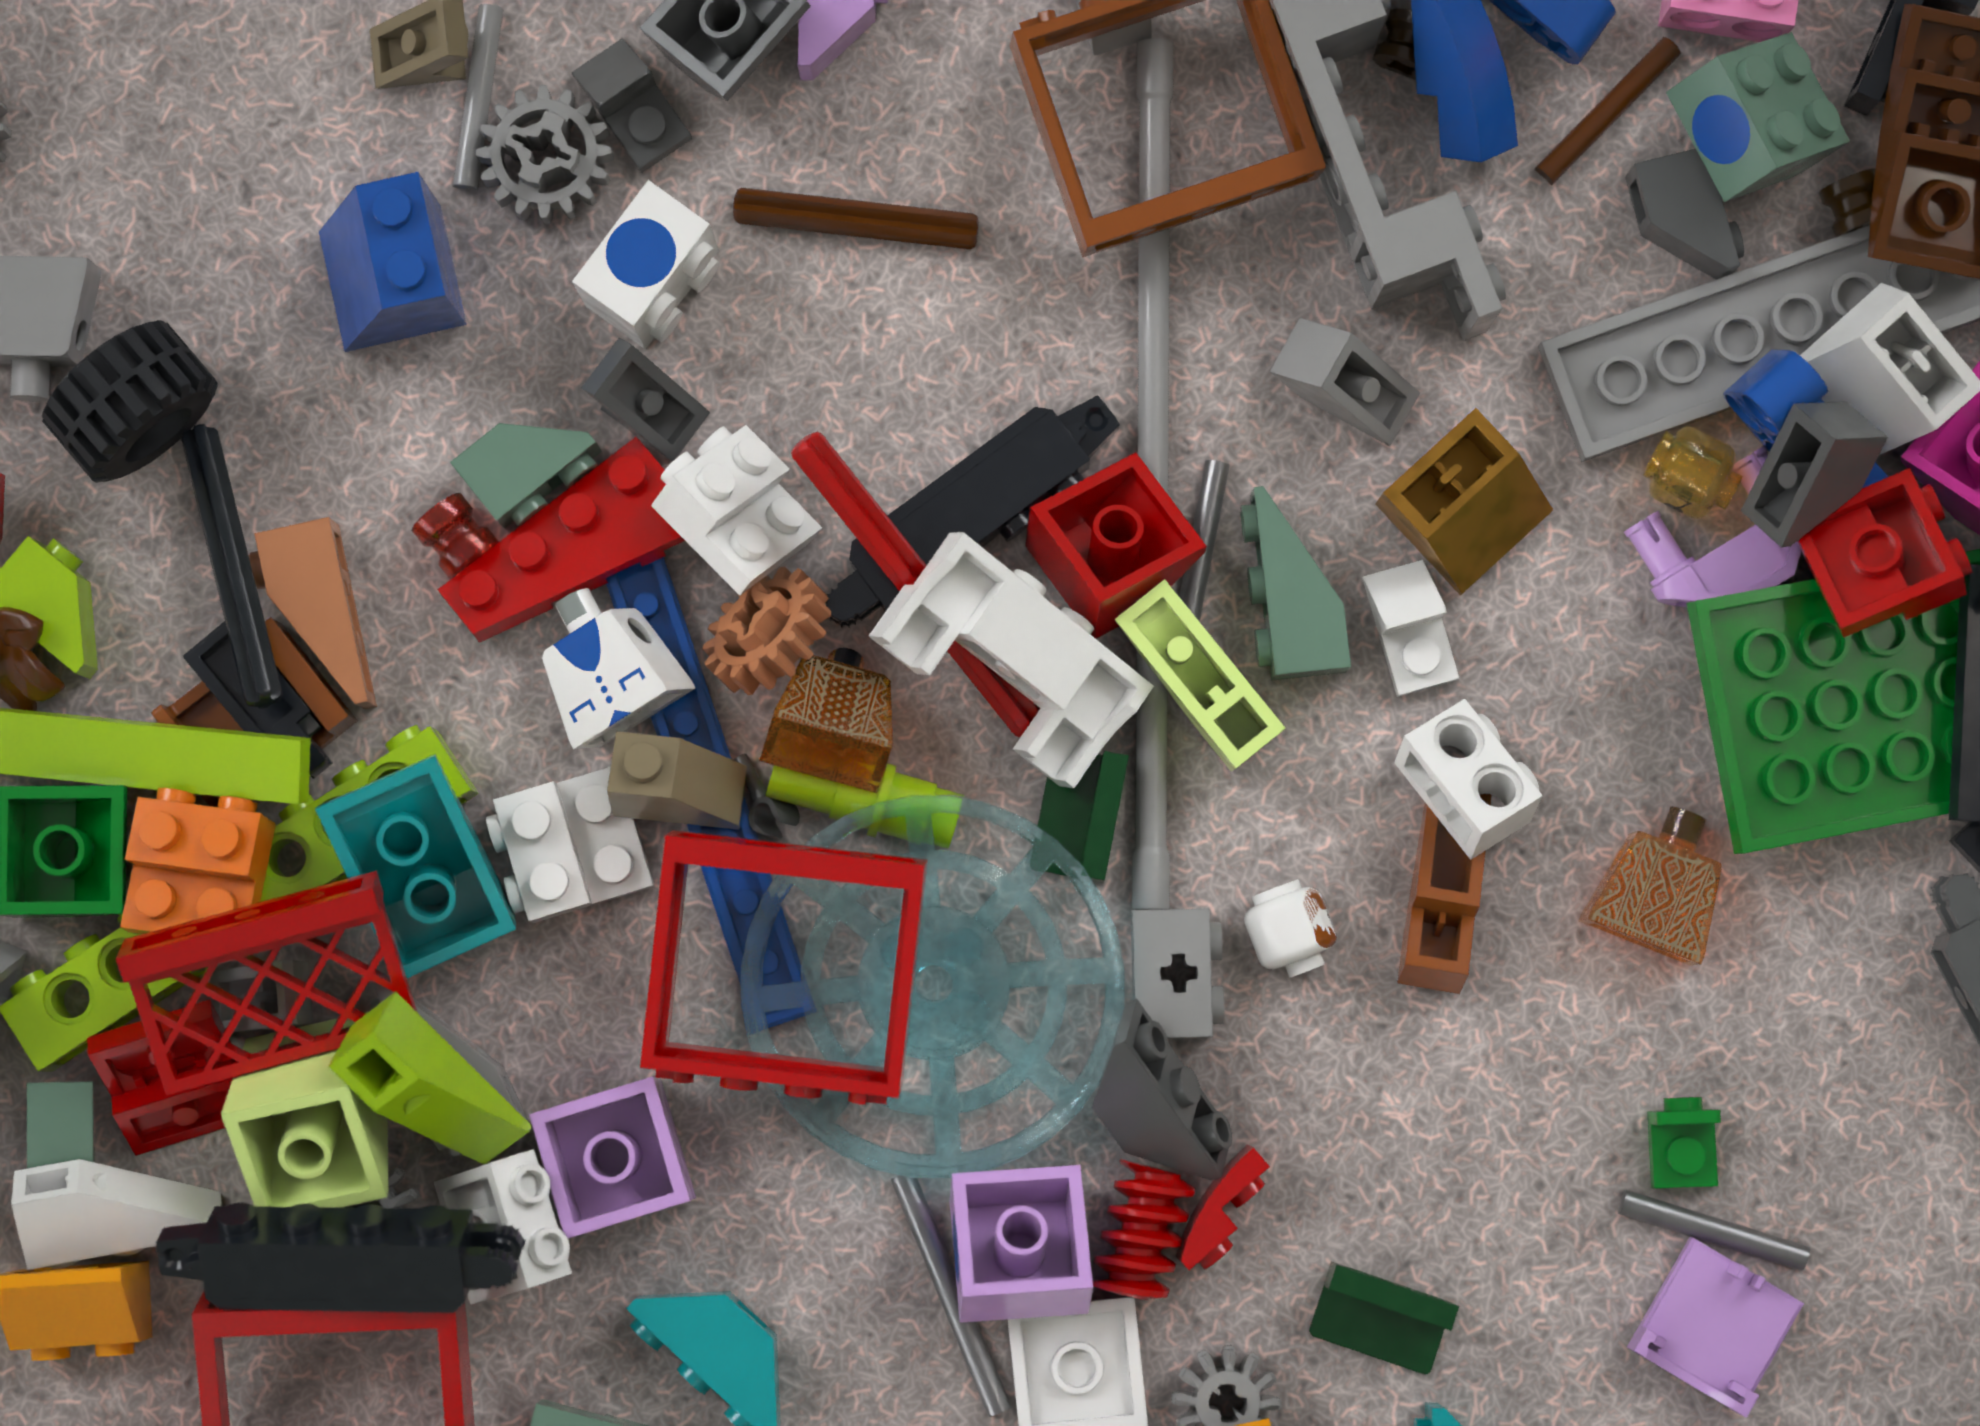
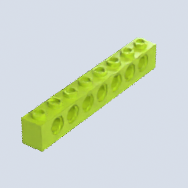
(38, 1006)

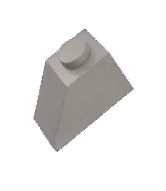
(1345, 379)

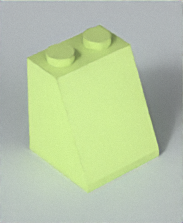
(305, 1132)

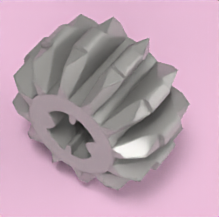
(1222, 1375)

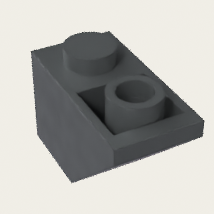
(1685, 212)

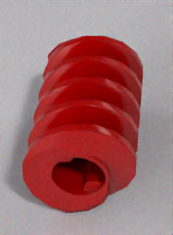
(1143, 1232)

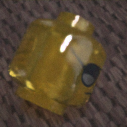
(1692, 472)

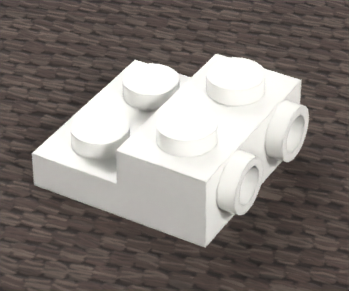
(734, 507)
(567, 847)
(513, 1194)

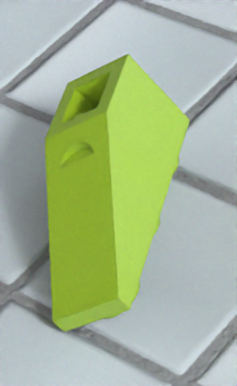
(424, 1083)

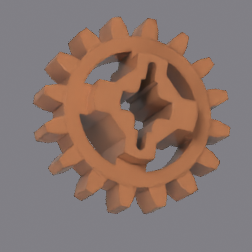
(766, 631)

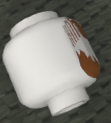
(1290, 928)

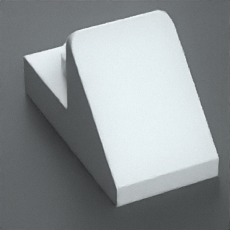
(1411, 627)

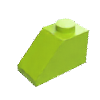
(49, 587)

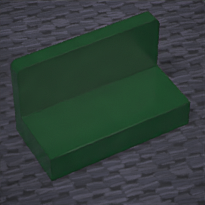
(1086, 815)
(1381, 1318)

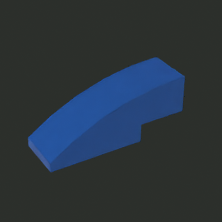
(1466, 71)

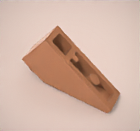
(312, 588)

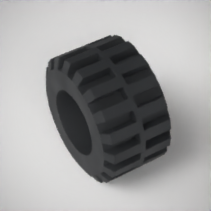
(129, 401)

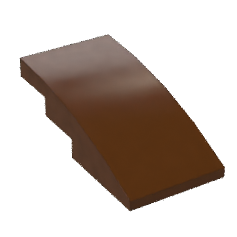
(1930, 146)

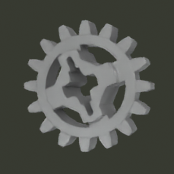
(536, 179)

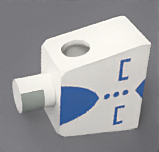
(609, 671)

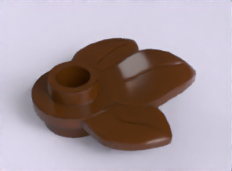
(21, 672)

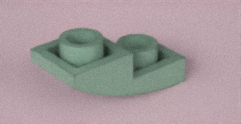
(60, 1122)

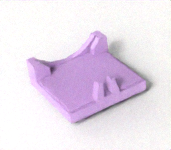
(1715, 1326)

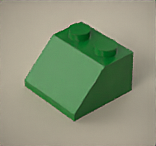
(62, 851)

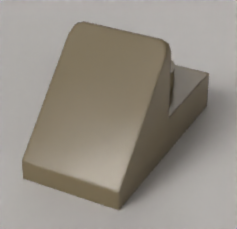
(421, 45)

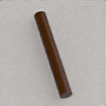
(1608, 110)

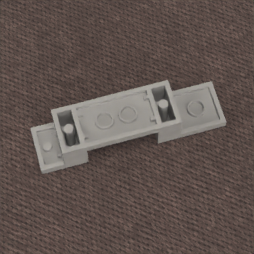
(1408, 248)

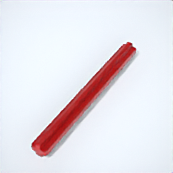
(899, 563)

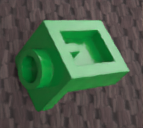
(1683, 1144)

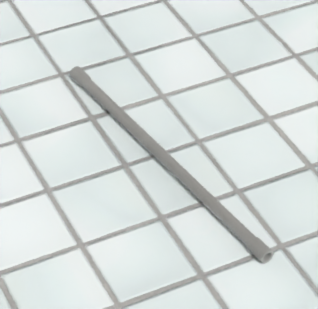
(1154, 95)

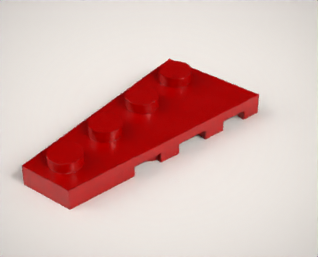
(567, 545)

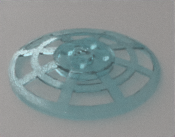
(961, 1019)

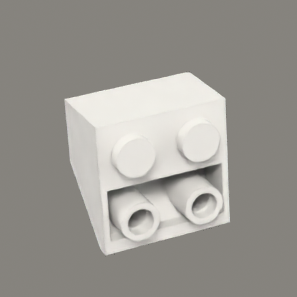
(1893, 367)

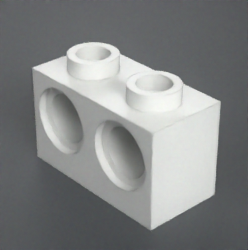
(1455, 784)

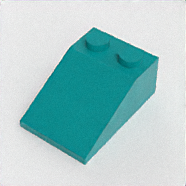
(428, 861)

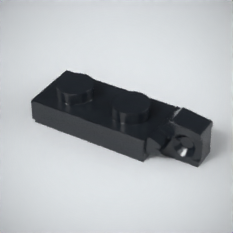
(291, 716)

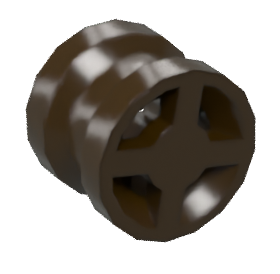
(1398, 50)
(1850, 201)

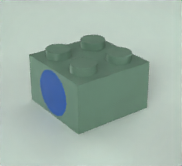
(1758, 116)

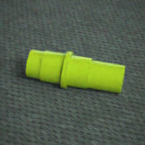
(843, 799)

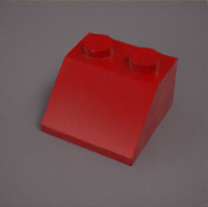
(1111, 541)

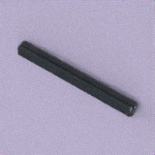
(231, 567)

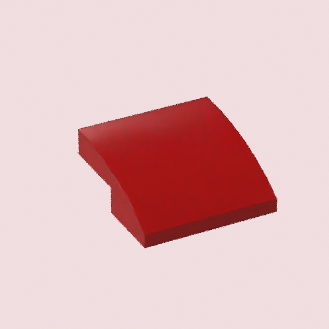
(137, 1093)

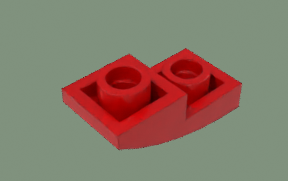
(1208, 1226)

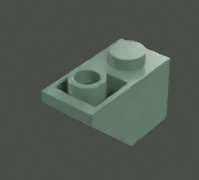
(521, 465)

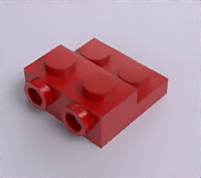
(1885, 555)

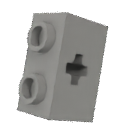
(1154, 940)

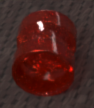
(453, 534)

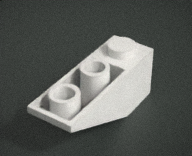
(98, 1210)

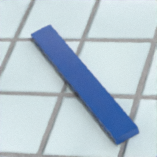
(694, 719)

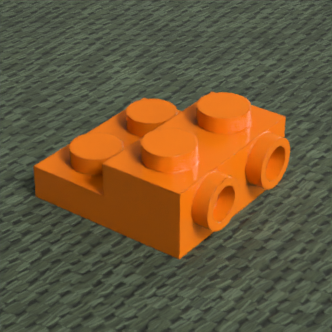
(193, 859)

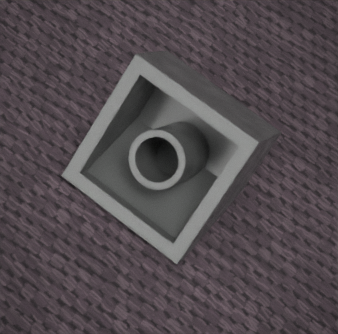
(721, 39)

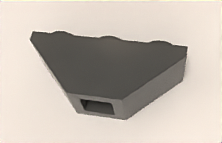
(1157, 1102)

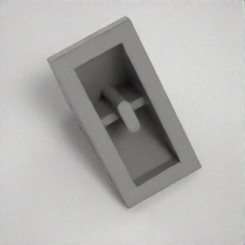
(269, 997)

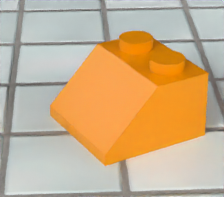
(76, 1307)

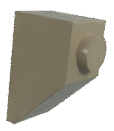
(674, 782)

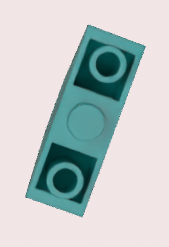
(720, 1349)

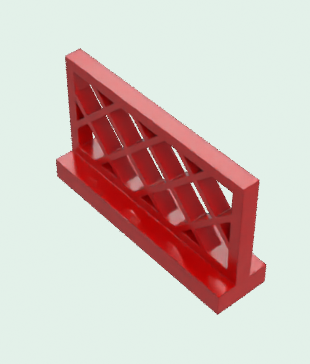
(237, 937)

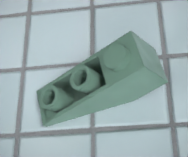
(1300, 608)

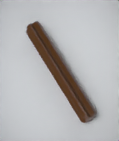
(855, 218)

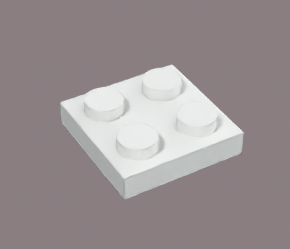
(1079, 1367)

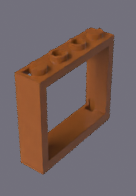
(1191, 203)

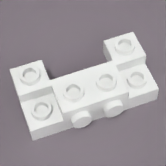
(1026, 641)

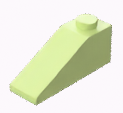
(1199, 676)

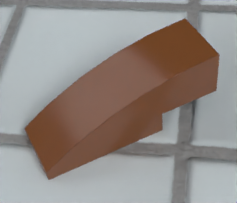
(1440, 910)

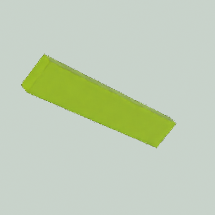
(155, 755)

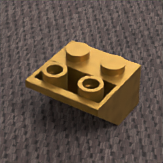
(1466, 501)

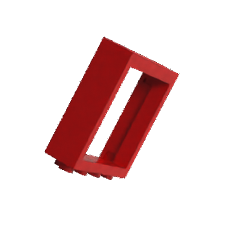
(745, 1069)
(214, 1323)

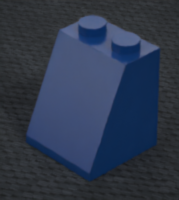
(390, 263)

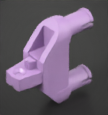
(1738, 566)

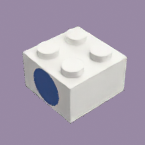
(648, 266)

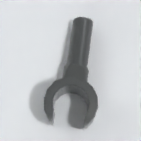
(766, 809)

